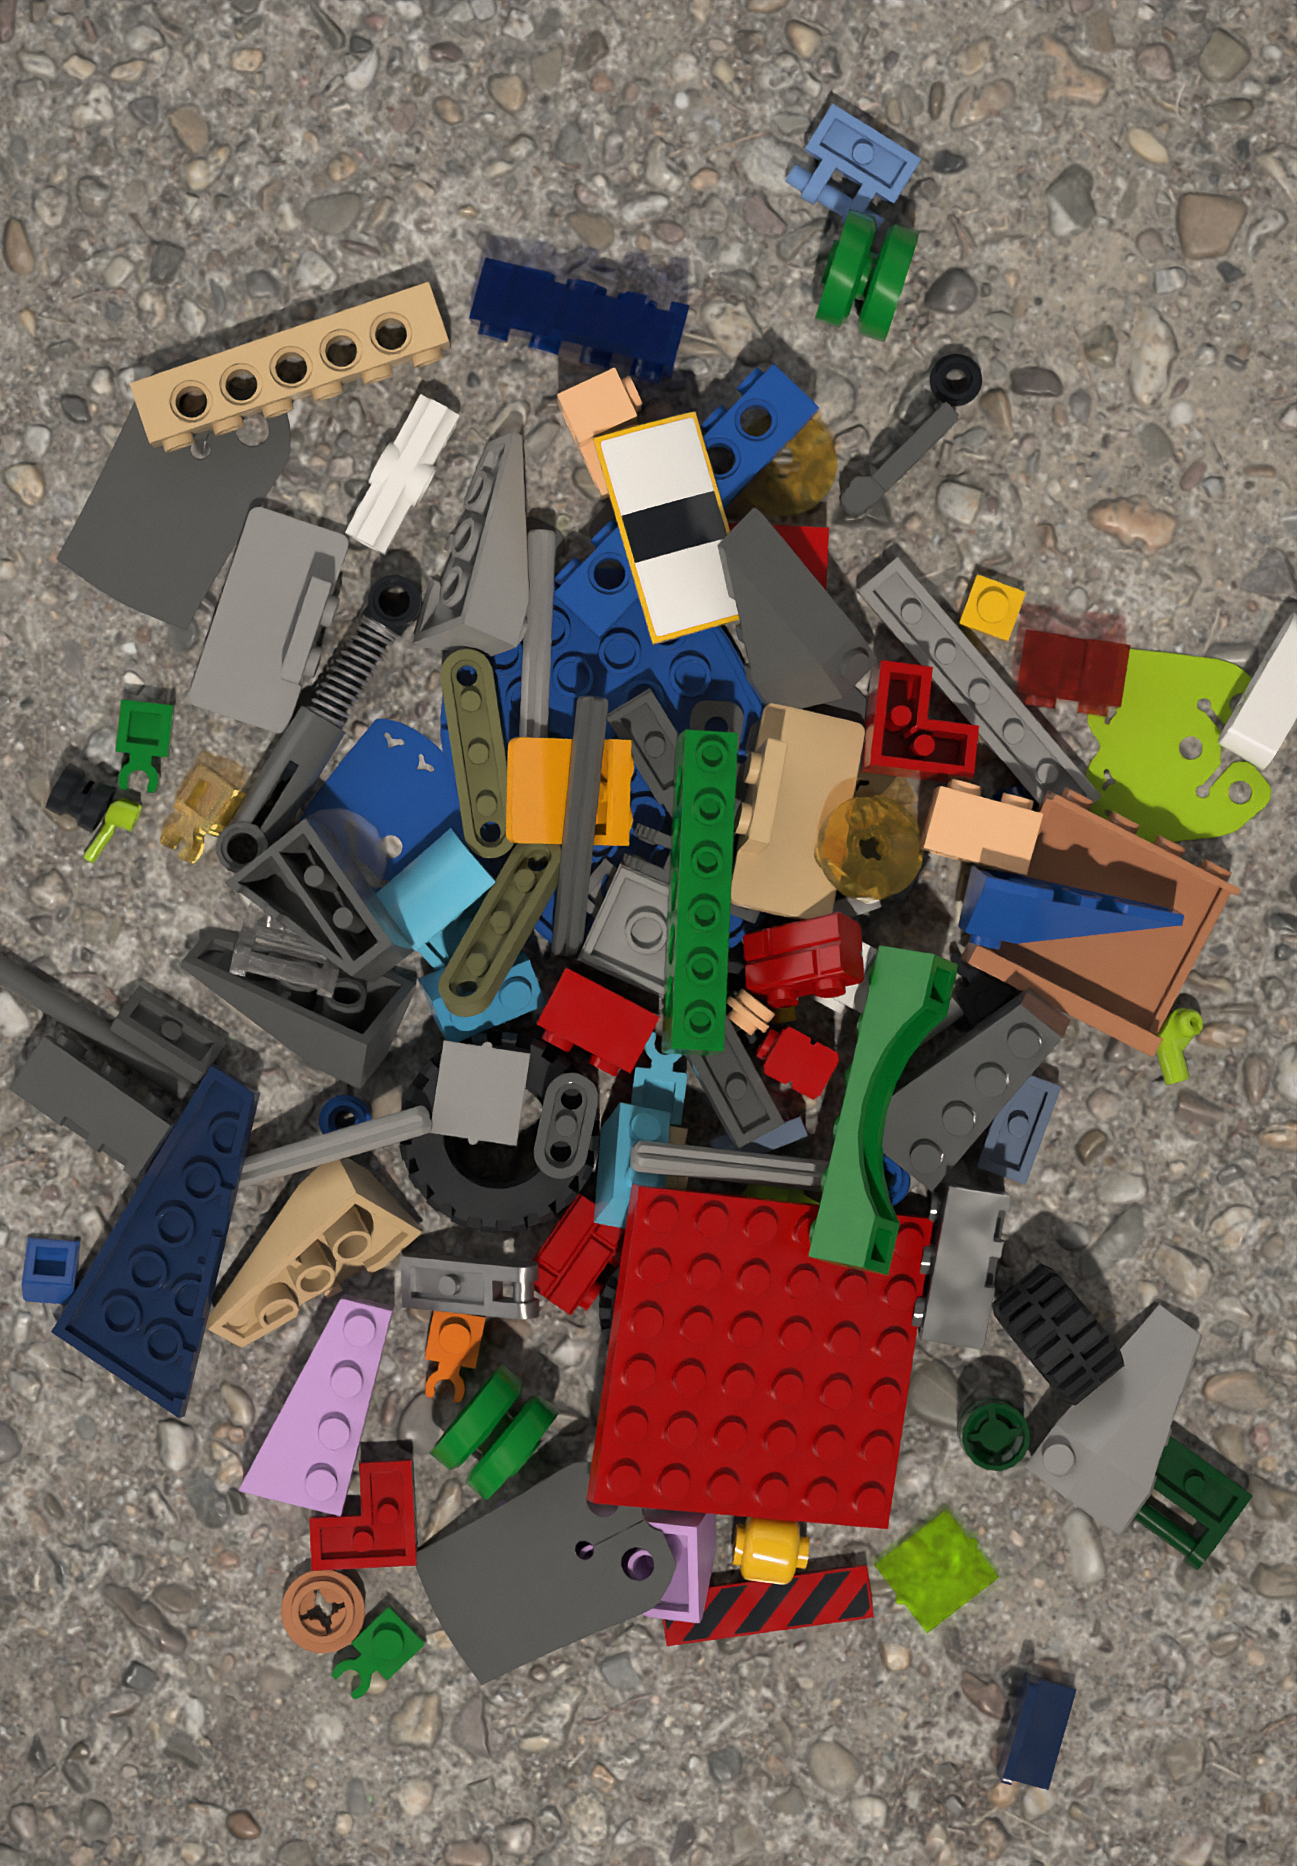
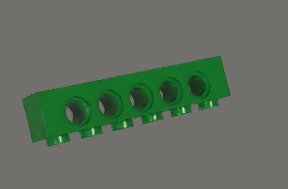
(699, 893)

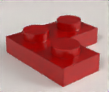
(382, 1532)

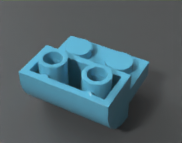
(438, 897)

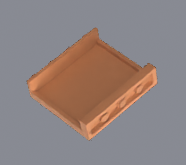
(1121, 978)

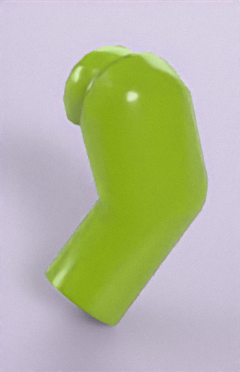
(1176, 1034)

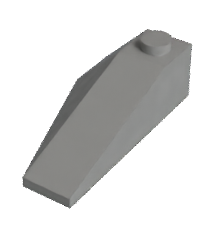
(487, 579)
(1112, 1441)

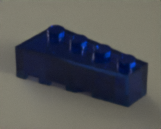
(578, 320)

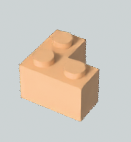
(597, 409)
(981, 829)

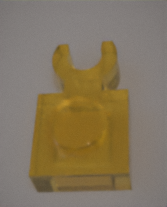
(205, 809)

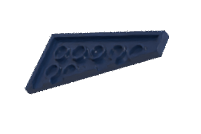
(157, 1272)

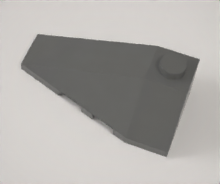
(793, 631)
(334, 1035)

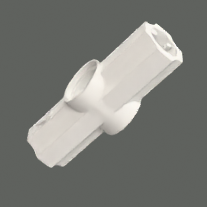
(402, 474)

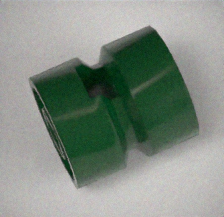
(993, 1433)

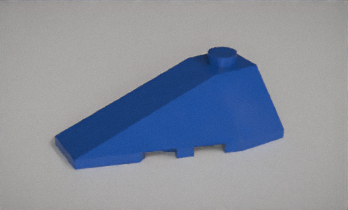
(1028, 909)

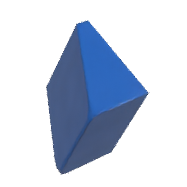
(50, 1270)

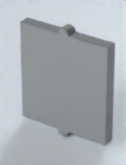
(480, 1093)

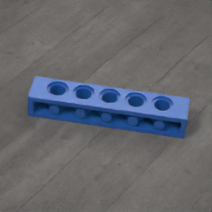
(788, 412)

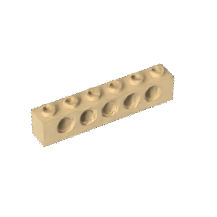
(161, 393)

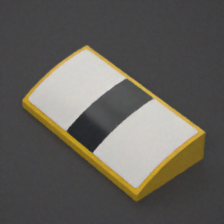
(669, 524)

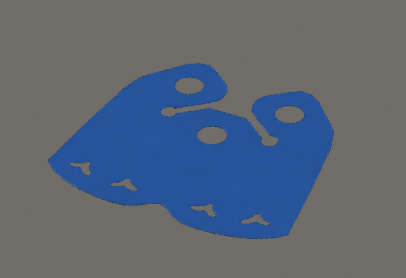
(395, 794)

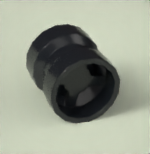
(80, 798)

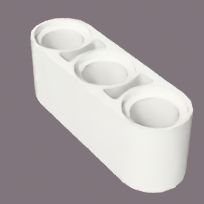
(1267, 704)

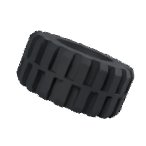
(484, 1202)

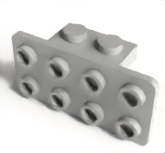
(270, 620)

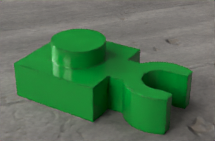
(143, 733)
(383, 1647)

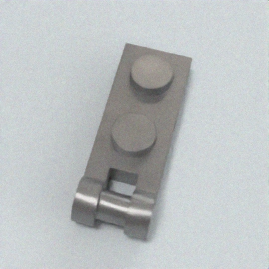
(469, 1285)

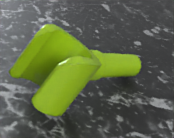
(120, 814)

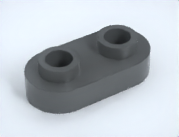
(566, 1125)

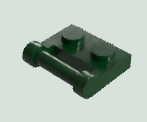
(1199, 1492)

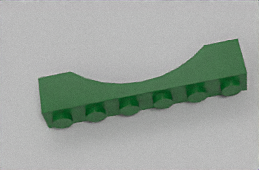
(903, 1004)

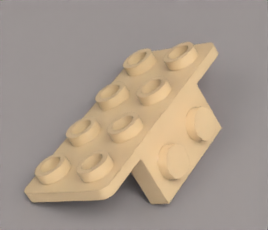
(795, 779)

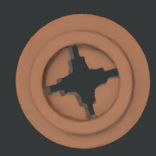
(311, 1632)

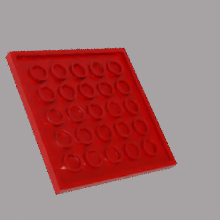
(752, 1369)

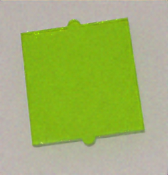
(936, 1570)

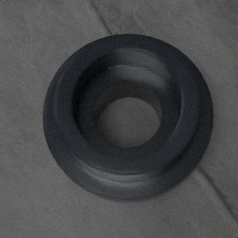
(963, 365)

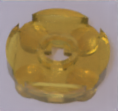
(801, 489)
(841, 855)

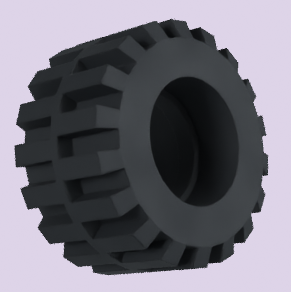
(1058, 1334)

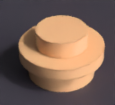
(749, 1012)

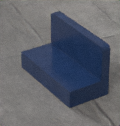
(1036, 1732)

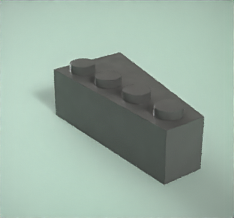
(965, 1086)

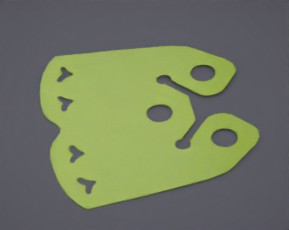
(1144, 757)

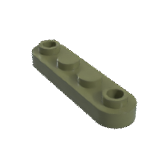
(476, 750)
(500, 929)

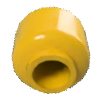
(769, 1550)

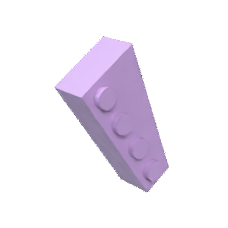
(322, 1423)

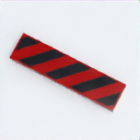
(764, 1607)

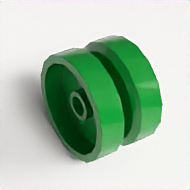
(866, 275)
(499, 1436)

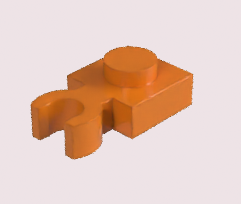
(453, 1343)

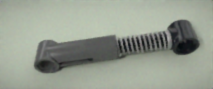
(317, 729)

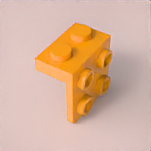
(539, 788)

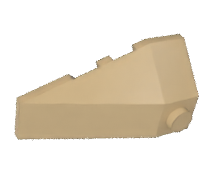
(323, 1235)

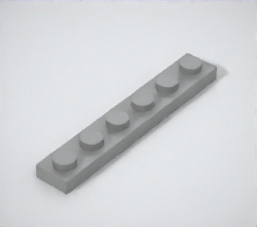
(972, 684)

